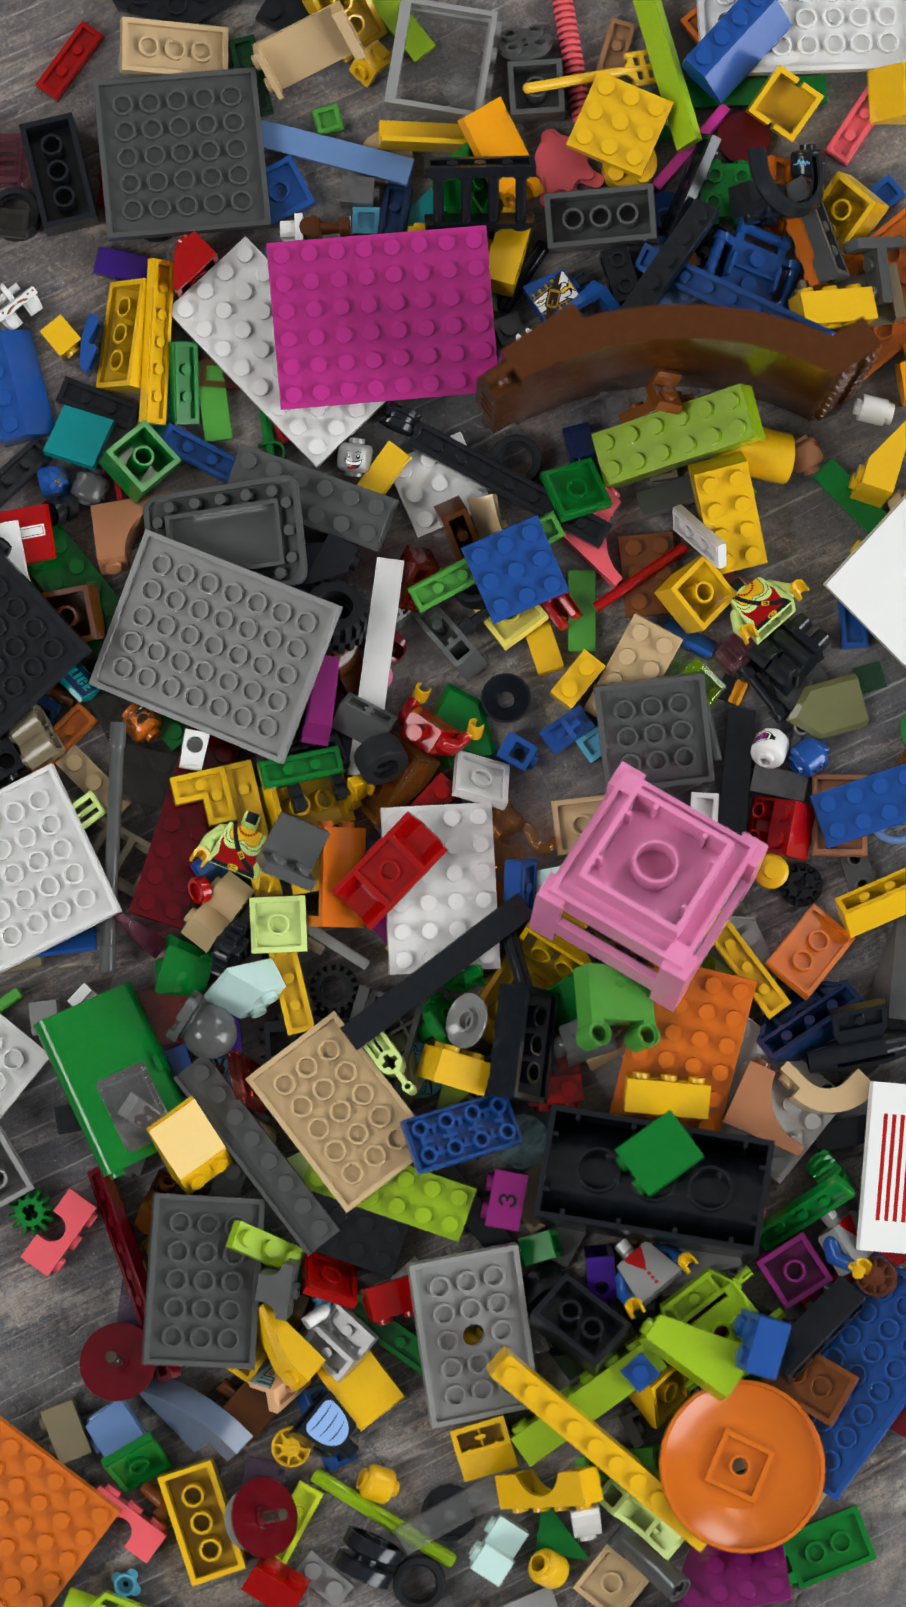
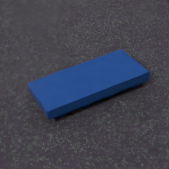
(460, 1133)

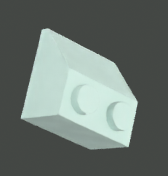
(247, 988)

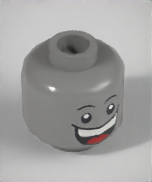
(354, 457)

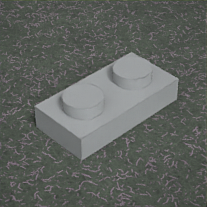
(325, 1578)

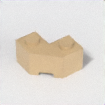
(227, 901)

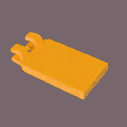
(493, 133)

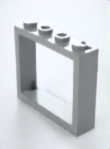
(446, 12)

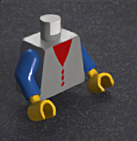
(840, 1244)
(647, 1272)

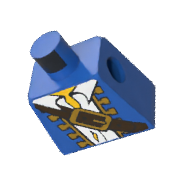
(553, 292)

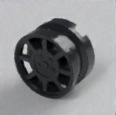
(399, 418)

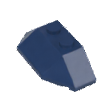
(804, 1023)

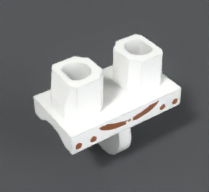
(27, 299)

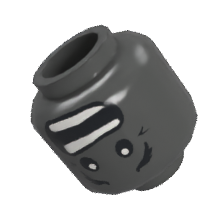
(90, 488)

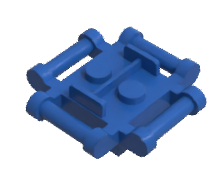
(753, 266)

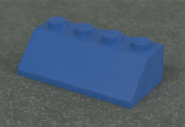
(736, 46)
(23, 394)

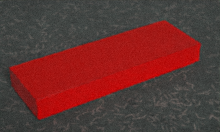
(70, 61)

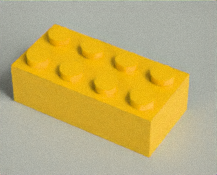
(729, 508)
(197, 1515)

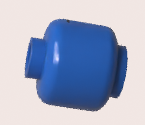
(808, 757)

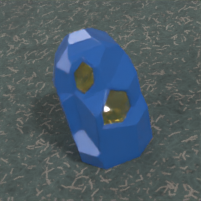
(53, 481)

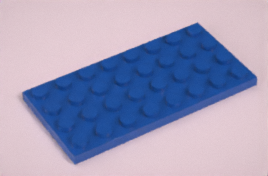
(876, 1353)

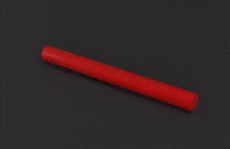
(640, 577)

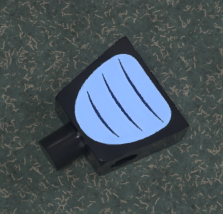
(326, 1427)

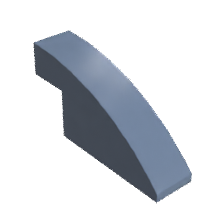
(196, 1417)

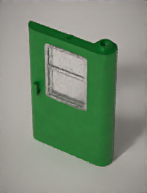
(108, 1074)

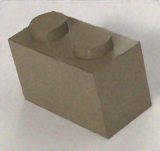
(66, 1431)

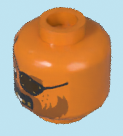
(142, 723)

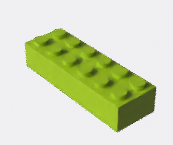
(671, 441)
(423, 1201)
(591, 1395)

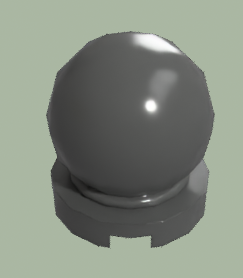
(206, 1029)

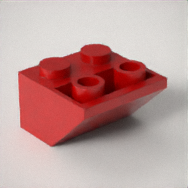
(782, 826)

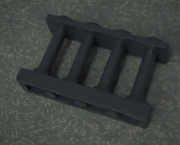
(488, 167)

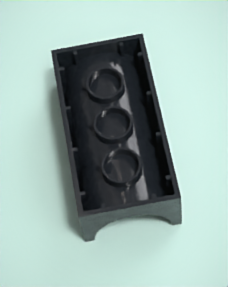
(706, 1209)

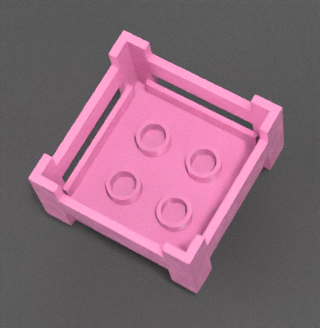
(651, 881)

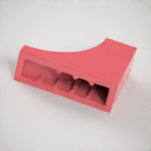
(598, 559)

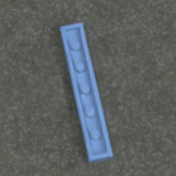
(337, 153)

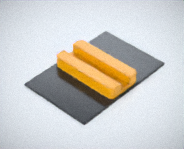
(734, 691)

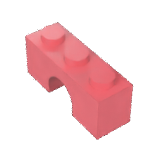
(48, 1254)
(146, 1532)

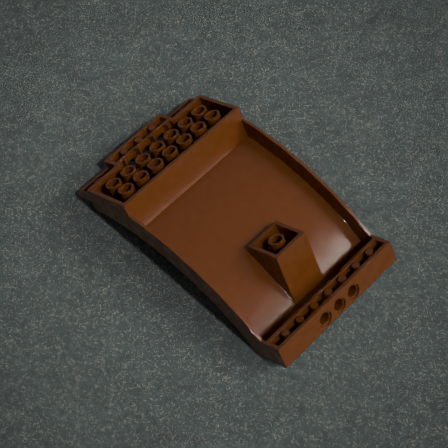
(706, 343)

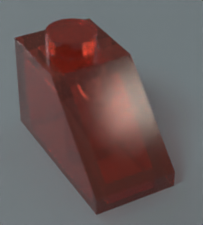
(418, 565)

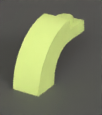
(640, 1519)

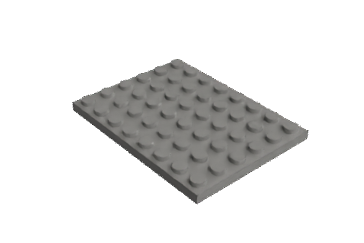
(215, 646)

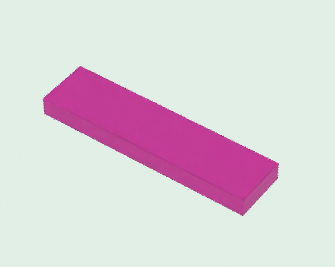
(683, 158)

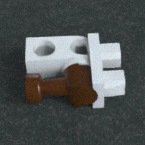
(314, 228)

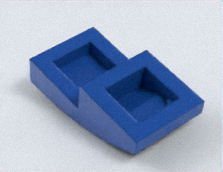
(88, 352)

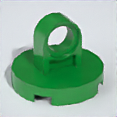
(434, 1015)

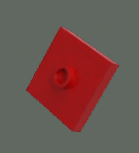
(329, 1279)

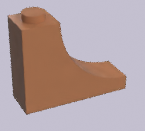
(116, 531)
(752, 1107)

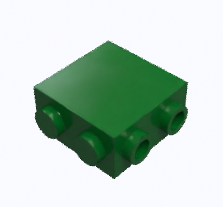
(716, 187)

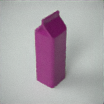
(319, 710)

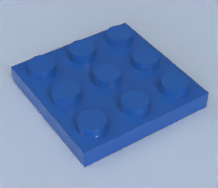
(515, 569)

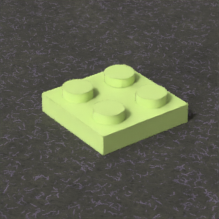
(278, 924)

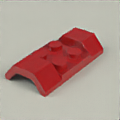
(390, 869)

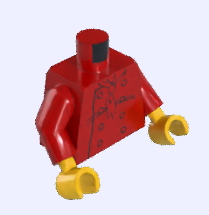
(431, 731)

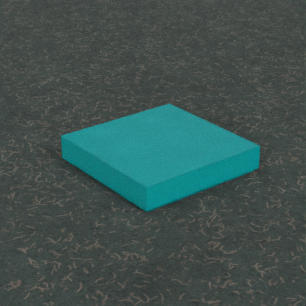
(79, 437)

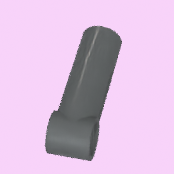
(649, 1563)

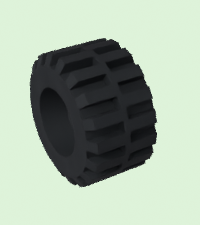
(355, 610)

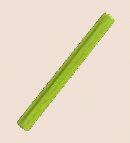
(376, 1513)

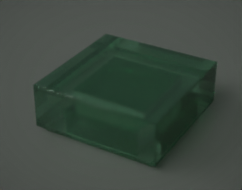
(870, 677)

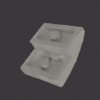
(341, 1341)

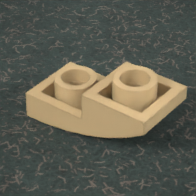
(486, 515)

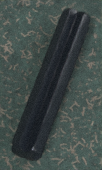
(528, 269)

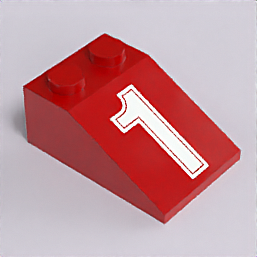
(35, 532)

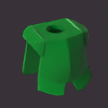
(183, 968)

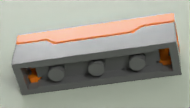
(815, 240)

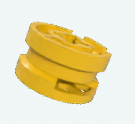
(288, 1450)

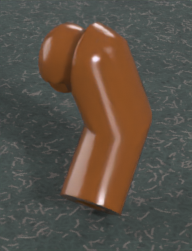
(156, 1497)

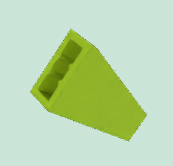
(695, 1353)

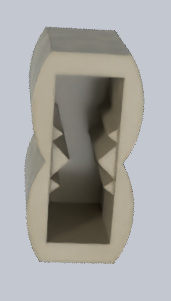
(36, 739)

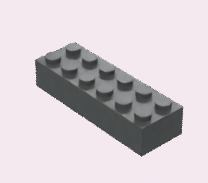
(325, 500)

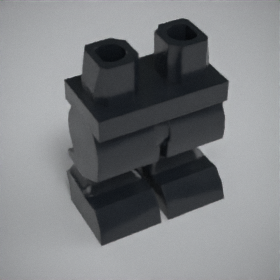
(794, 649)

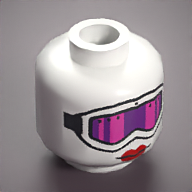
(770, 748)

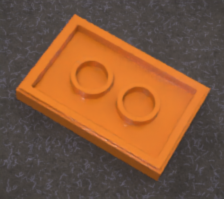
(809, 951)

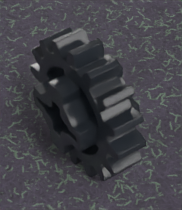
(230, 947)

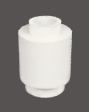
(873, 410)

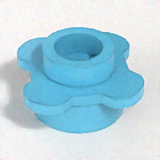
(129, 1576)

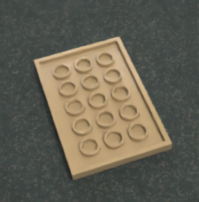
(336, 1111)

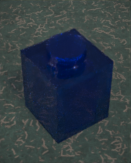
(578, 442)

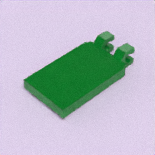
(827, 1548)

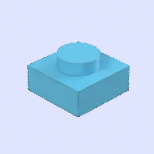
(365, 220)
(590, 745)

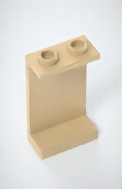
(306, 47)

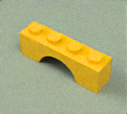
(524, 1490)

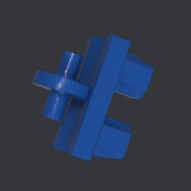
(566, 729)

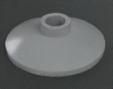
(466, 1020)

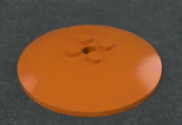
(780, 1475)

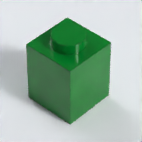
(540, 1247)

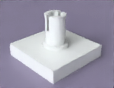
(480, 780)

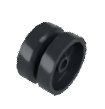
(368, 1557)

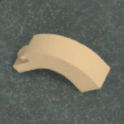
(824, 1101)

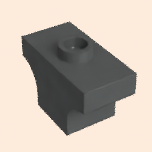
(280, 1288)

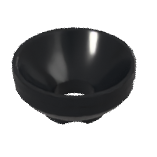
(506, 683)

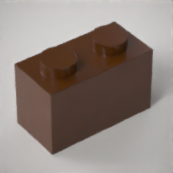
(456, 525)

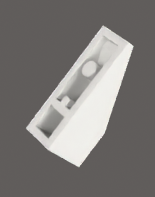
(586, 1523)

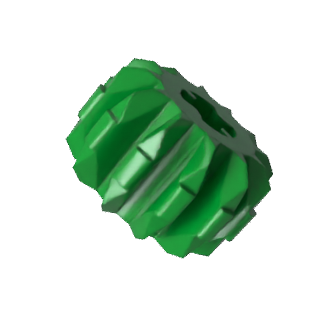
(824, 1165)
(22, 1215)

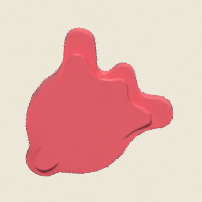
(561, 167)

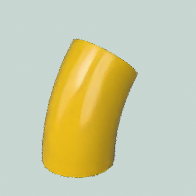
(770, 458)

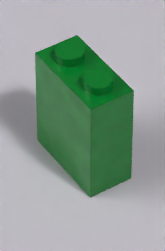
(658, 1154)

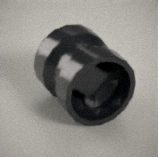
(63, 508)

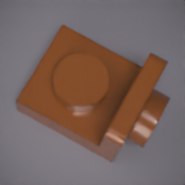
(663, 391)

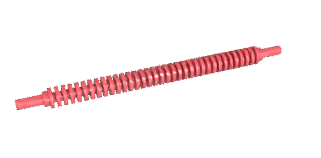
(570, 52)

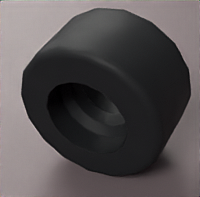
(381, 759)

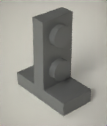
(876, 263)

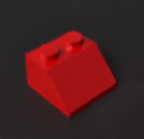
(191, 261)

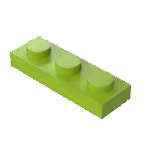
(262, 1245)

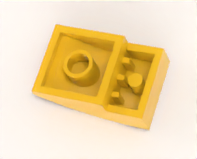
(365, 1391)

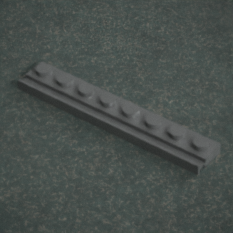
(258, 1155)

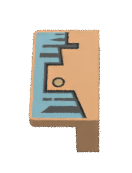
(277, 1392)

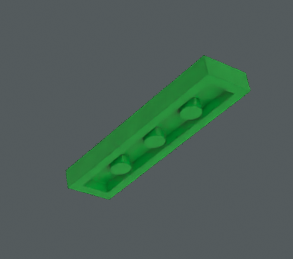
(805, 1210)

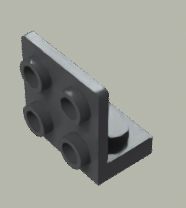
(292, 850)

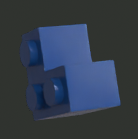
(762, 1343)

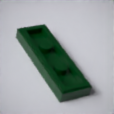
(241, 52)

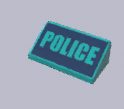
(77, 684)

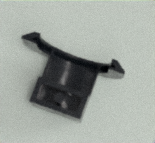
(765, 200)

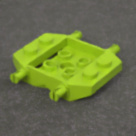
(704, 1290)

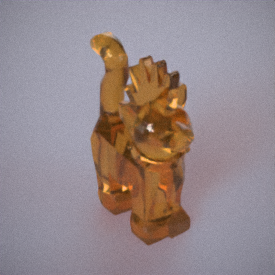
(506, 824)

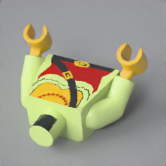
(762, 606)
(235, 848)

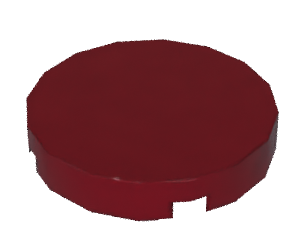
(739, 133)

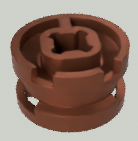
(881, 1279)

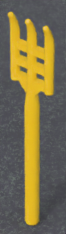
(628, 70)

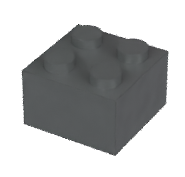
(538, 106)

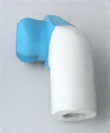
(319, 1313)

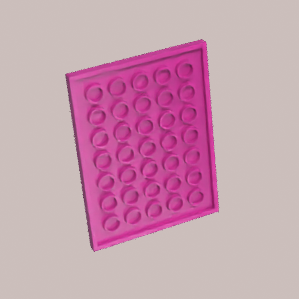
(381, 316)

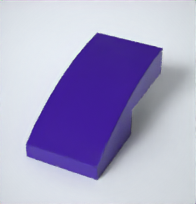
(120, 264)

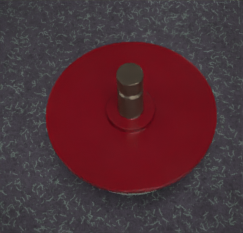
(113, 1362)
(261, 1518)

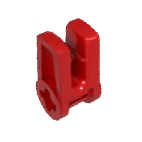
(556, 615)

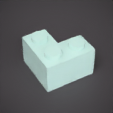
(497, 1550)

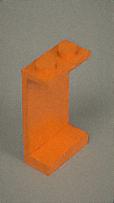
(338, 857)

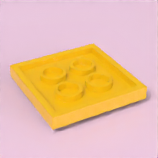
(619, 124)

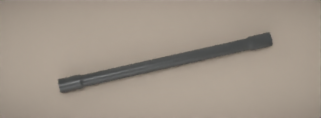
(117, 744)

